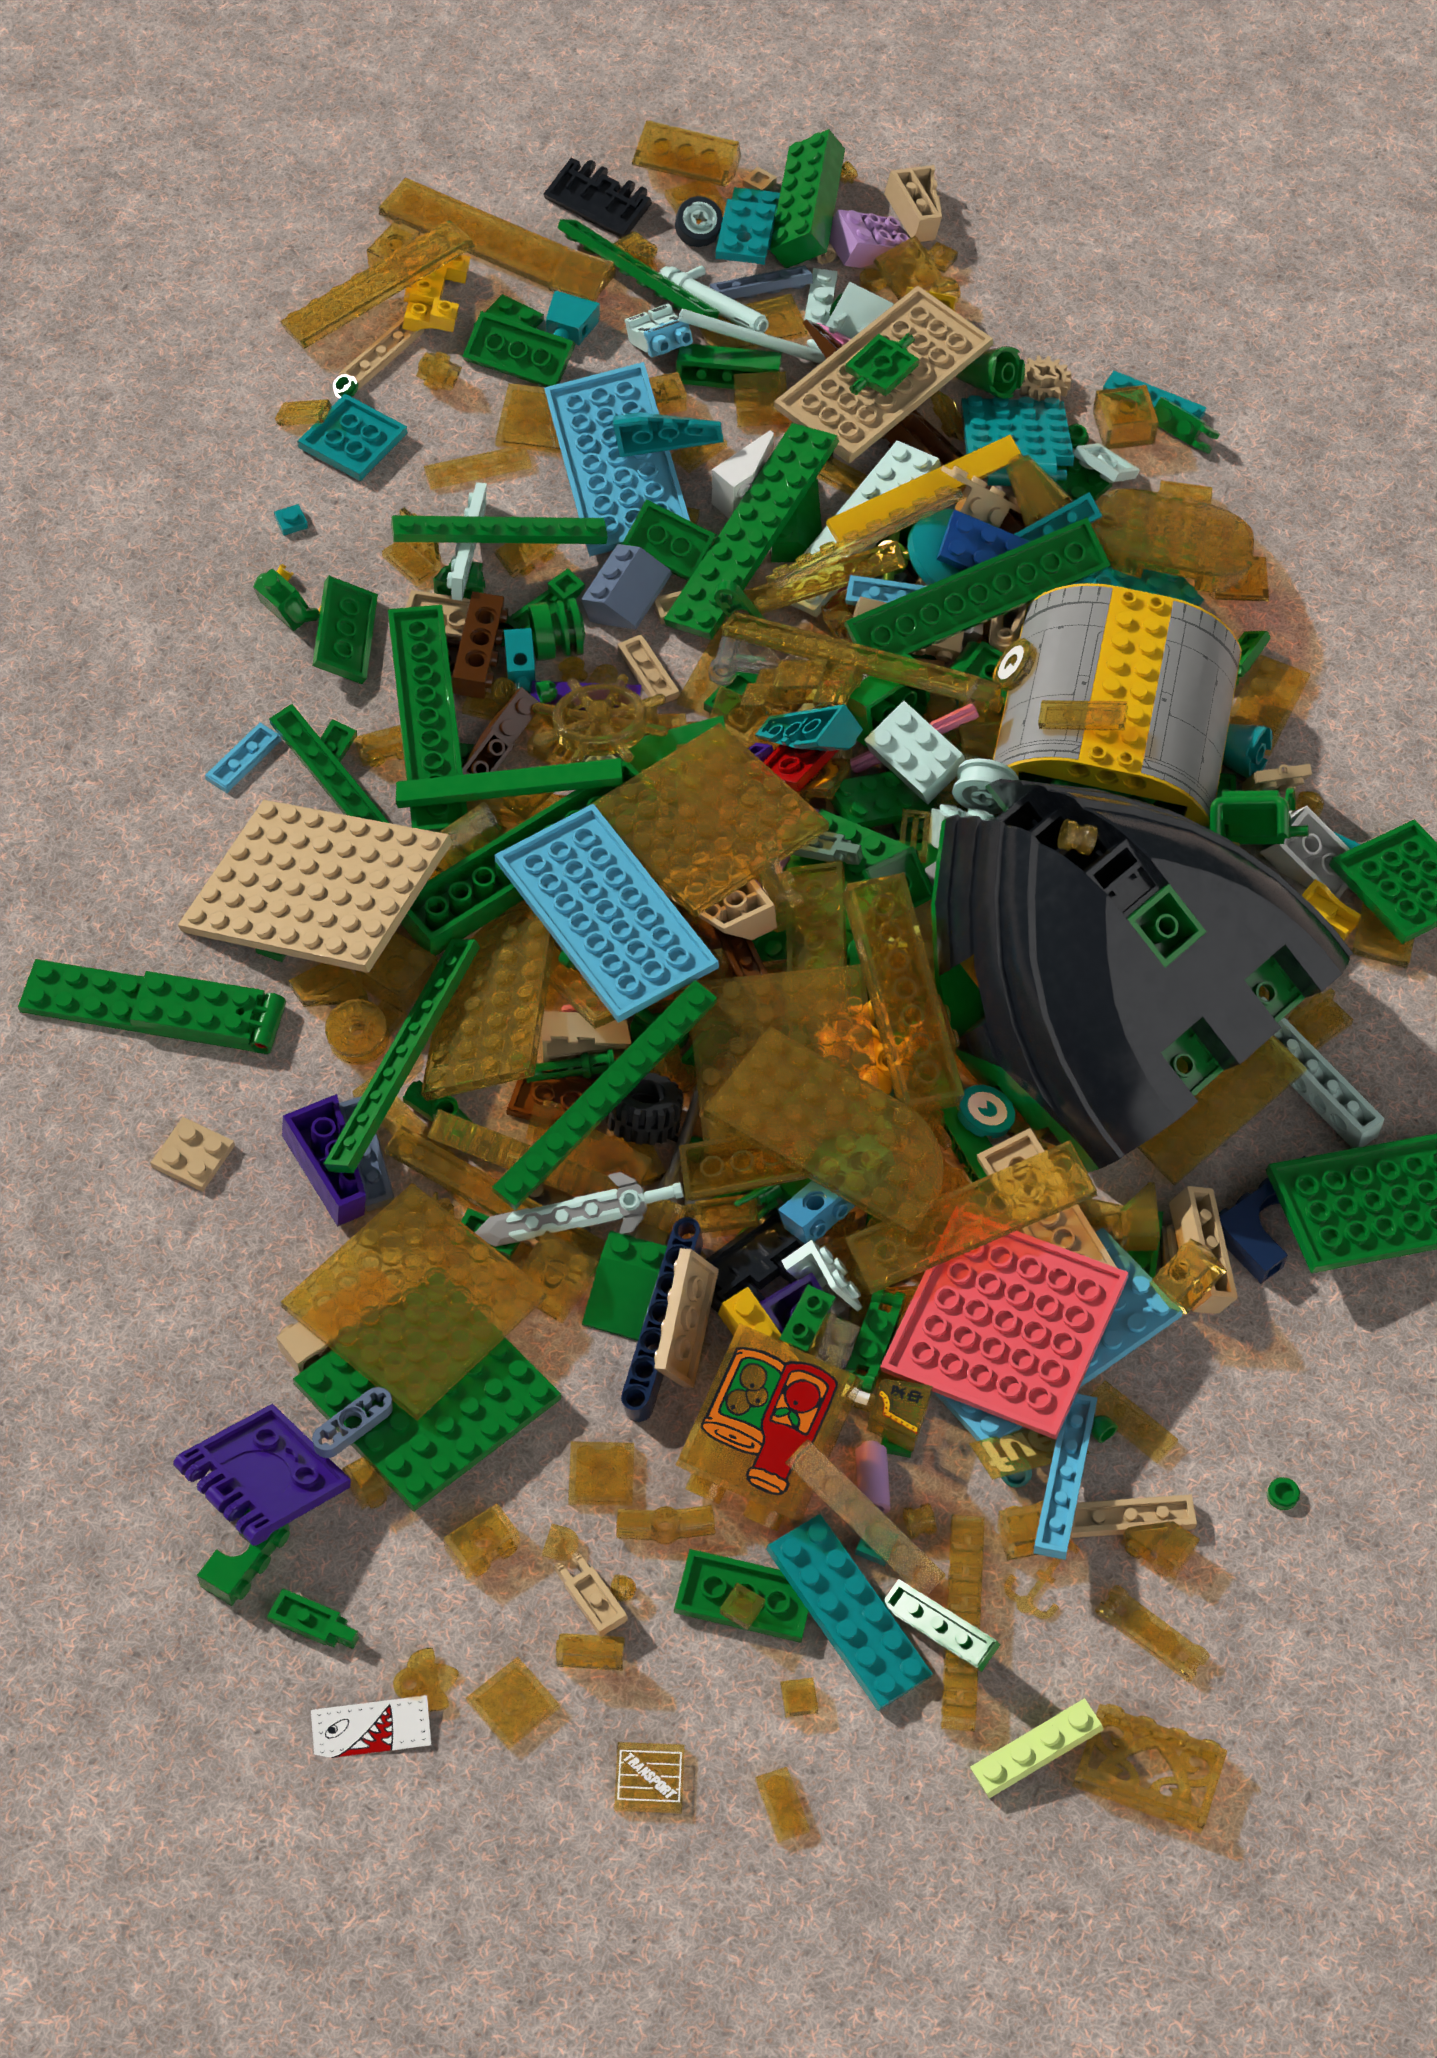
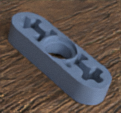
(350, 1435)

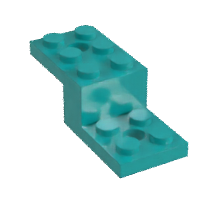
(747, 226)

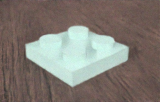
(1106, 462)

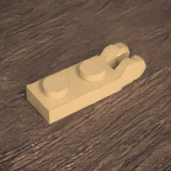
(592, 1596)

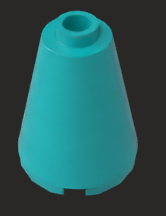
(1246, 748)

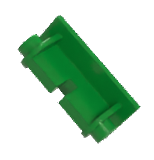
(807, 1318)

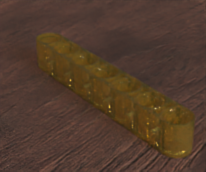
(963, 1600)

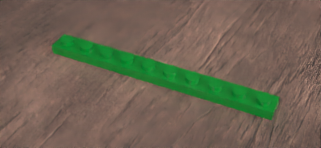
(401, 1056)
(604, 1095)

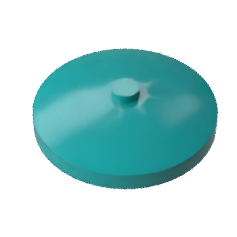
(924, 545)

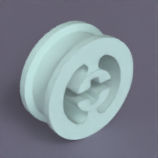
(971, 783)

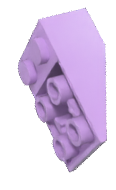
(863, 237)

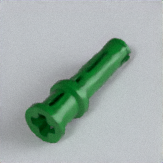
(585, 1061)

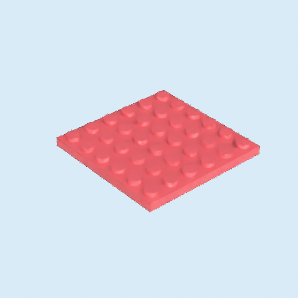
(1008, 1329)

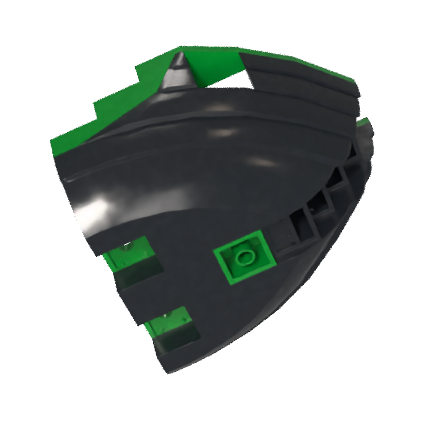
(1113, 959)

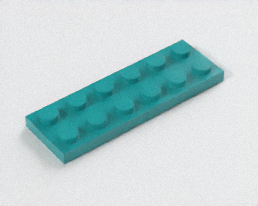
(849, 1612)

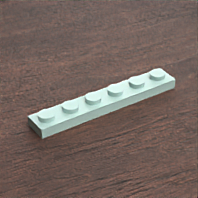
(464, 552)

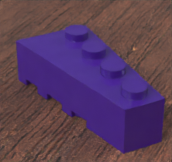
(311, 1136)

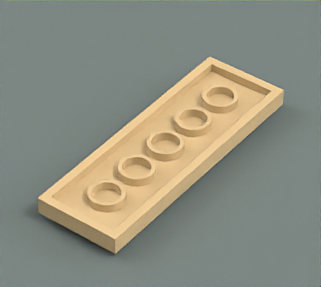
(1064, 1229)

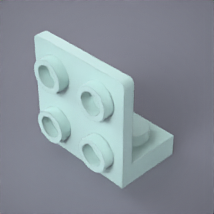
(825, 1269)

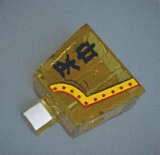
(896, 1410)

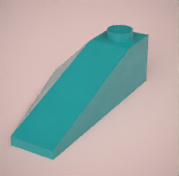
(652, 433)
(813, 729)

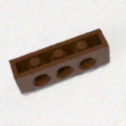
(478, 645)

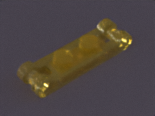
(1152, 1633)

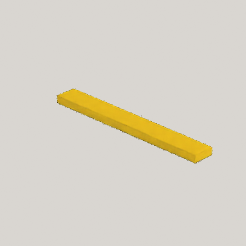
(977, 463)

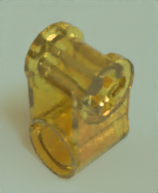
(639, 248)

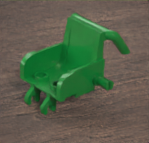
(1255, 816)

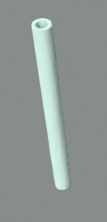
(751, 336)

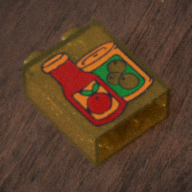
(756, 1418)

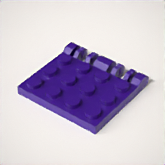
(262, 1468)

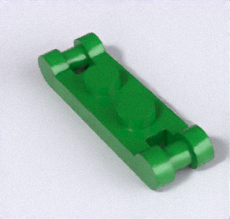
(875, 1337)

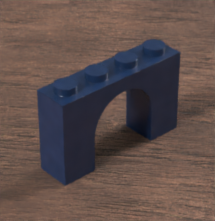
(1246, 1236)

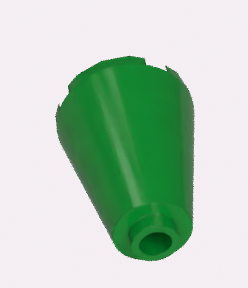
(996, 372)

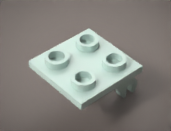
(856, 310)

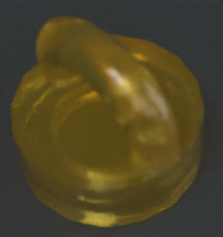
(1310, 799)

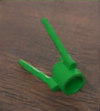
(765, 1195)

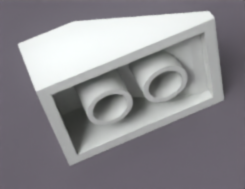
(737, 473)
(1309, 856)

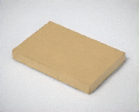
(453, 610)

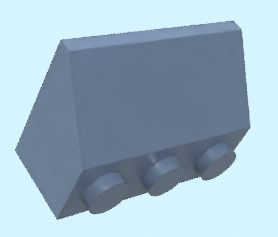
(625, 588)

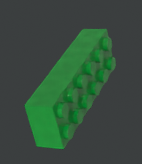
(807, 199)

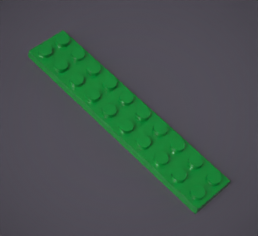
(752, 528)
(981, 591)
(426, 706)

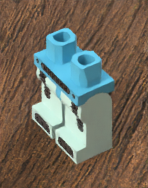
(658, 331)

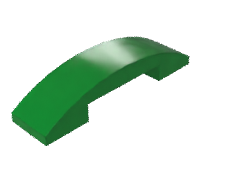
(561, 587)

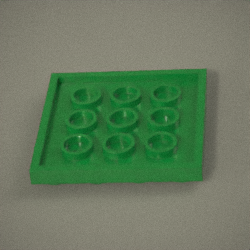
(1395, 879)

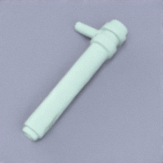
(728, 307)

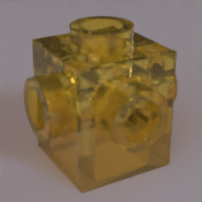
(438, 371)

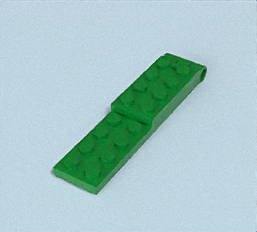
(156, 1005)

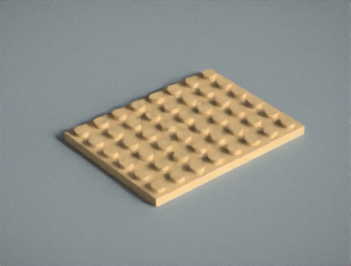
(315, 885)

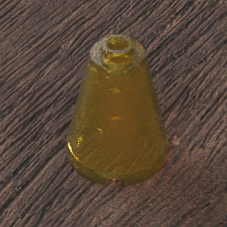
(1034, 489)

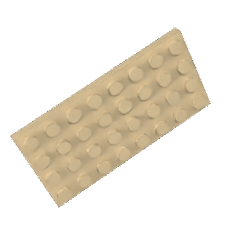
(944, 348)

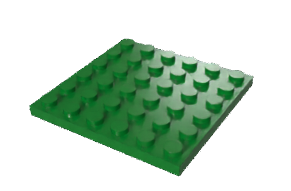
(453, 1436)

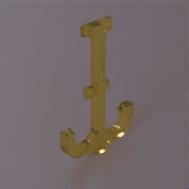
(1025, 1603)

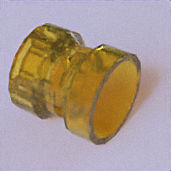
(1077, 837)

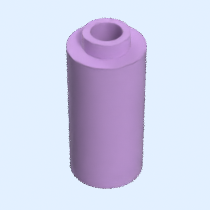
(873, 1473)

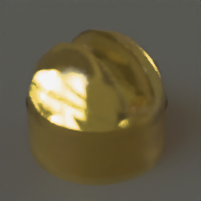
(622, 1587)

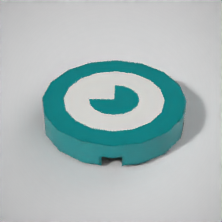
(986, 1111)

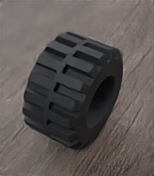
(648, 1112)

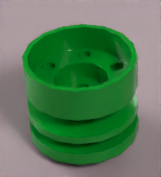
(556, 629)

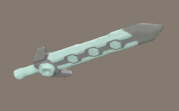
(579, 1212)

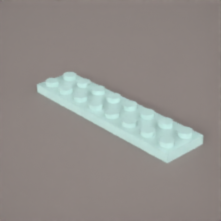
(896, 468)

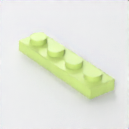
(1036, 1748)

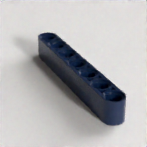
(643, 1358)

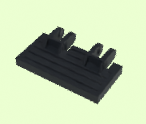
(598, 197)
(753, 1258)

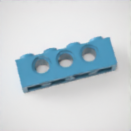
(813, 1212)

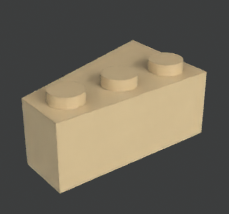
(915, 200)
(569, 1035)

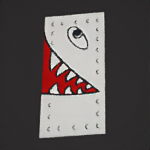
(371, 1727)

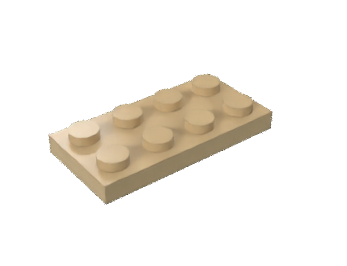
(686, 1318)

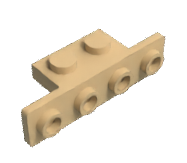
(981, 502)

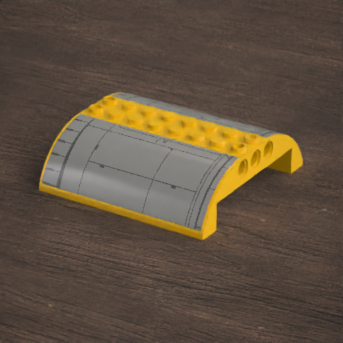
(1134, 647)

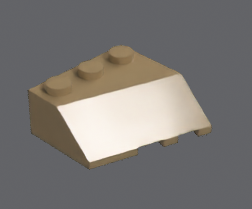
(742, 914)

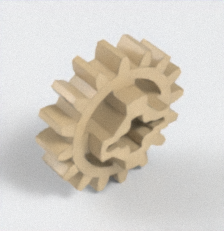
(1045, 379)

